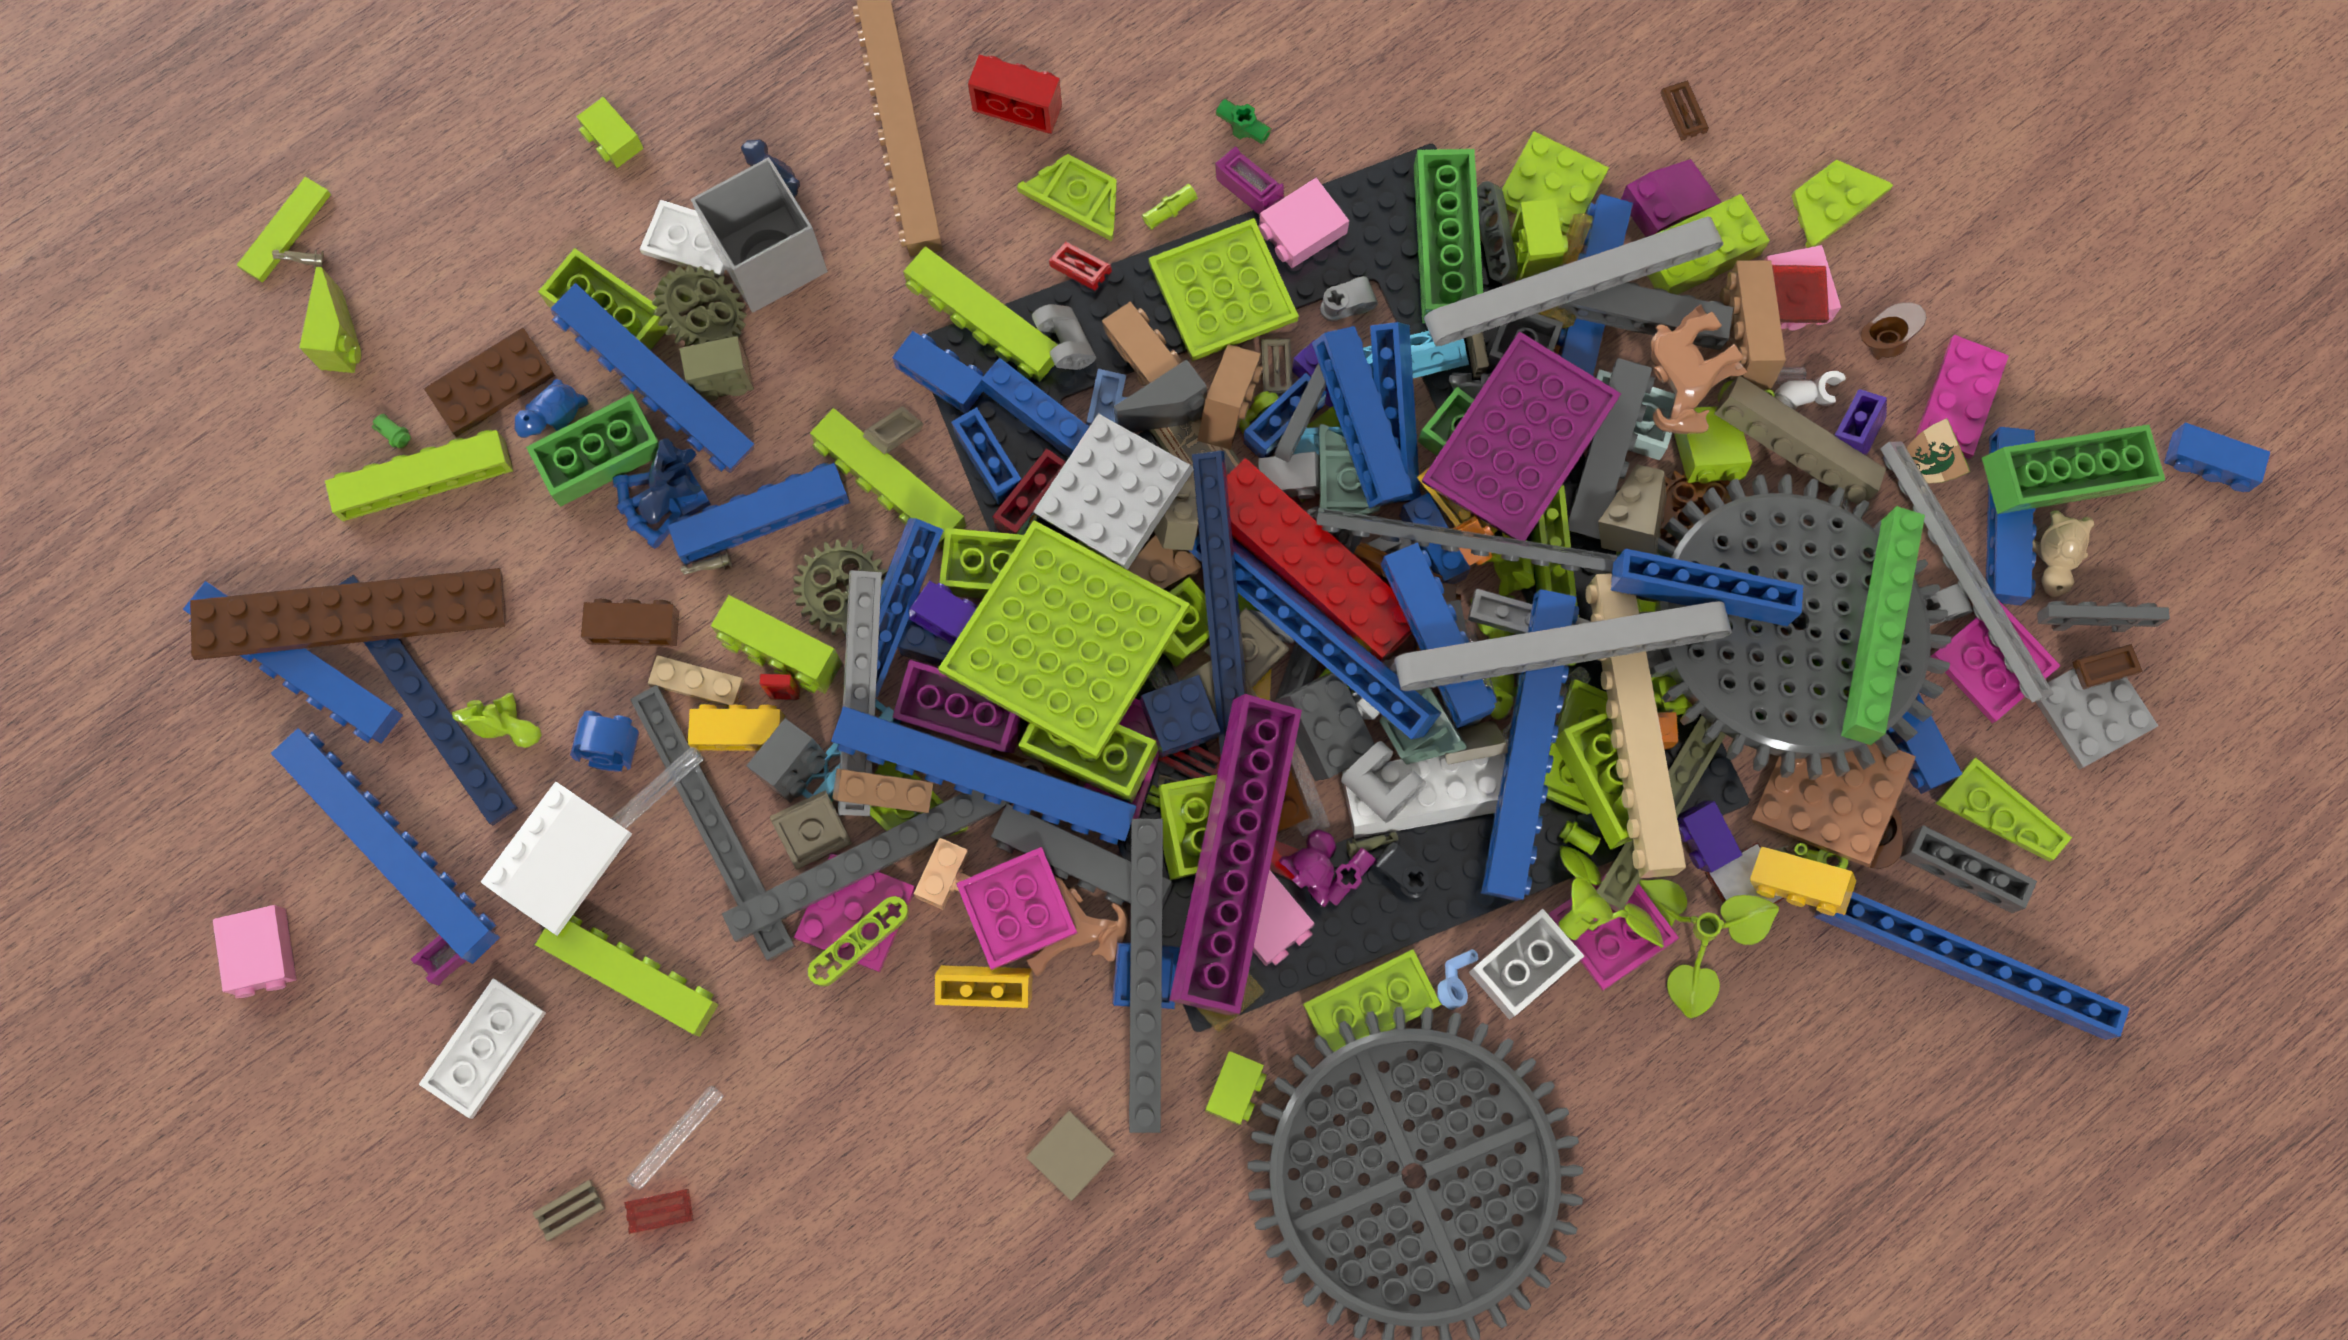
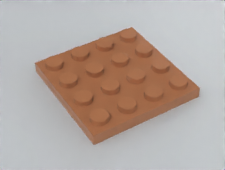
(1835, 812)

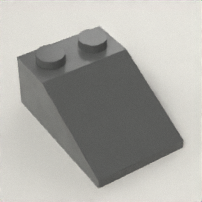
(1164, 402)

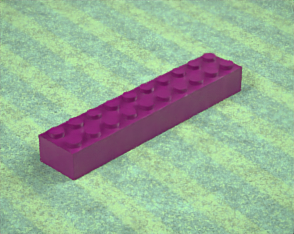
(1236, 855)

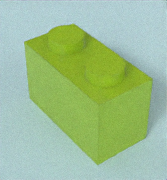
(609, 132)
(1235, 1088)

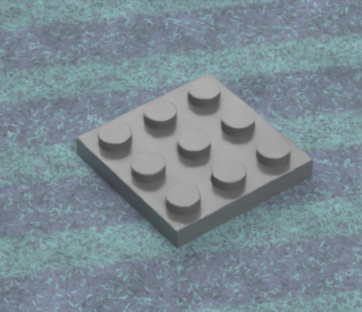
(2095, 718)

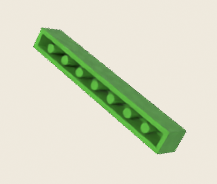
(1883, 626)

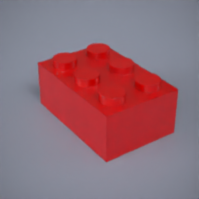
(1015, 93)

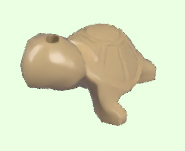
(2063, 550)

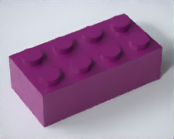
(953, 709)

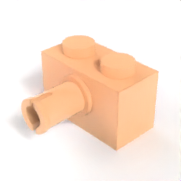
(942, 874)

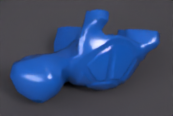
(553, 406)

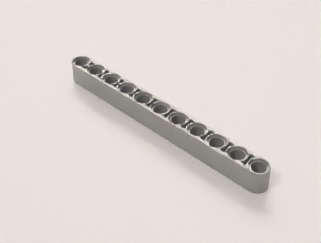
(1572, 281)
(1562, 646)

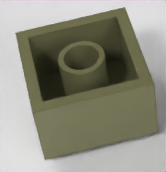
(717, 368)

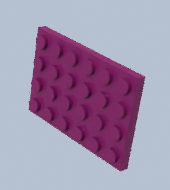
(1521, 437)

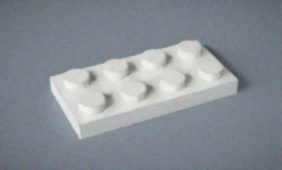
(482, 1048)

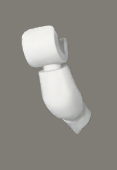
(1803, 392)

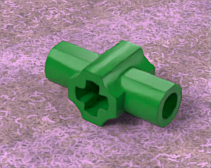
(1243, 121)

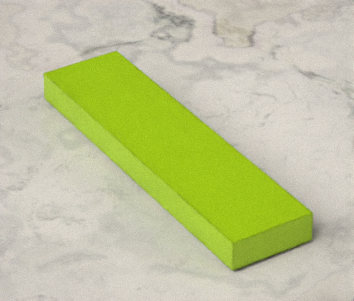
(284, 229)

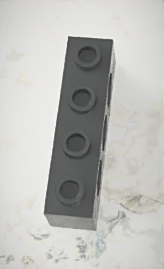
(1968, 869)

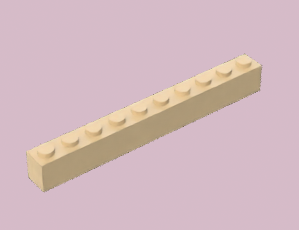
(1638, 744)

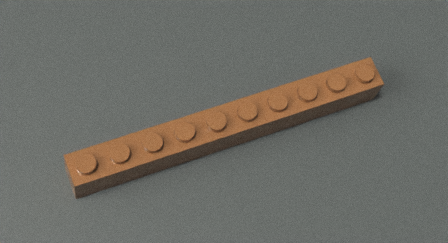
(899, 126)

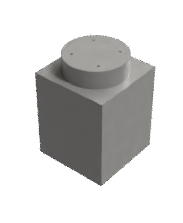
(760, 234)

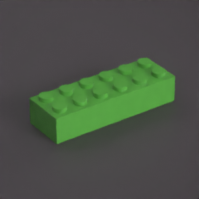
(1447, 227)
(2073, 469)

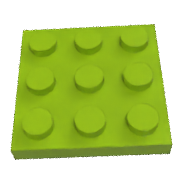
(1551, 172)

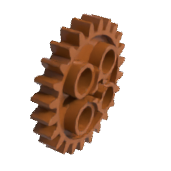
(1693, 491)

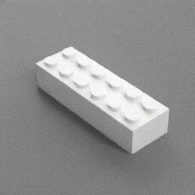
(1449, 794)

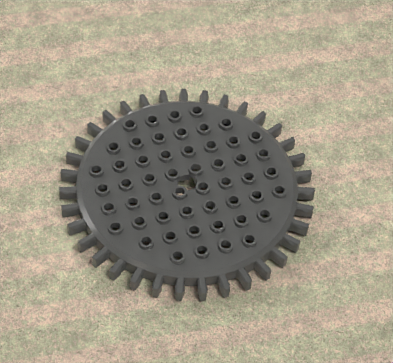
(1734, 709)
(1533, 1202)

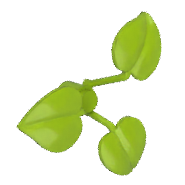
(1589, 904)
(1747, 921)

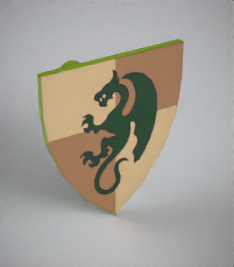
(1938, 453)

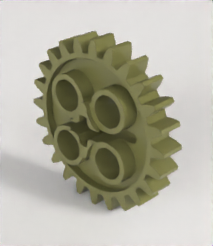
(695, 297)
(831, 562)

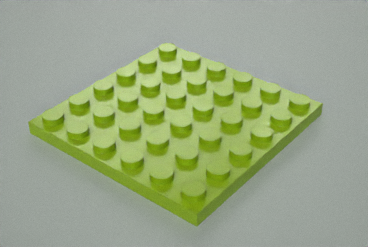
(1064, 639)

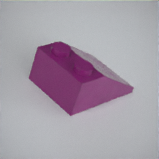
(1669, 197)

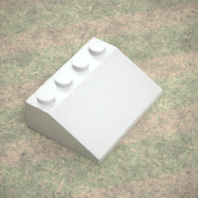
(556, 858)

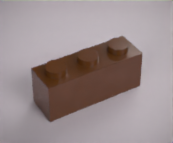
(630, 623)

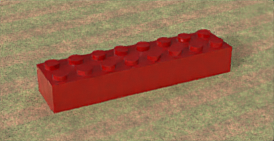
(1313, 562)

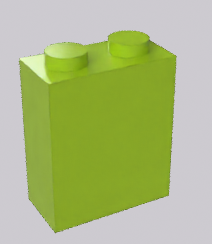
(1716, 453)

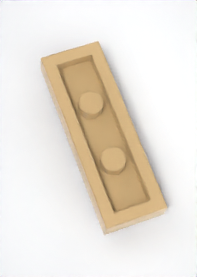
(695, 681)

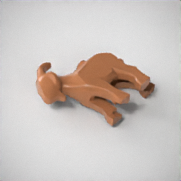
(1687, 372)
(1088, 929)

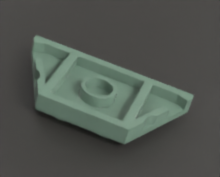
(1338, 477)
(1439, 739)

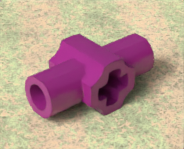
(1360, 863)

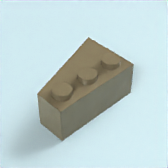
(1635, 513)
(1180, 522)

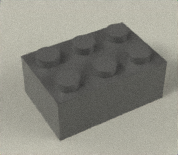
(1329, 727)

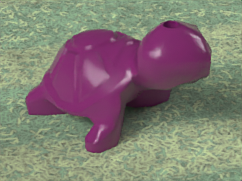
(1312, 865)

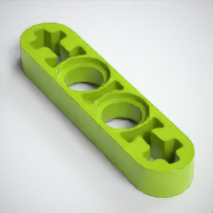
(855, 937)

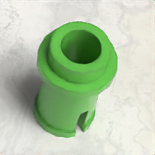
(396, 435)

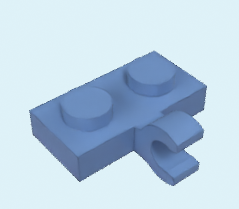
(1106, 394)

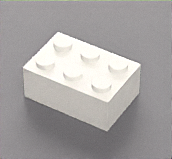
(1526, 964)

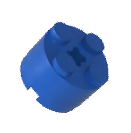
(605, 741)

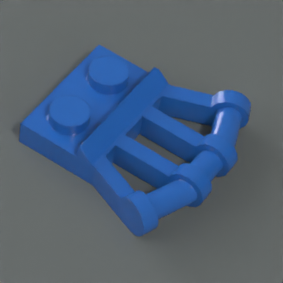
(678, 506)

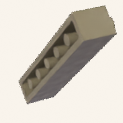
(1800, 440)

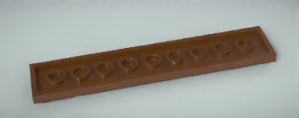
(346, 613)

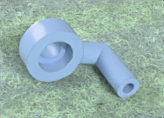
(1452, 990)

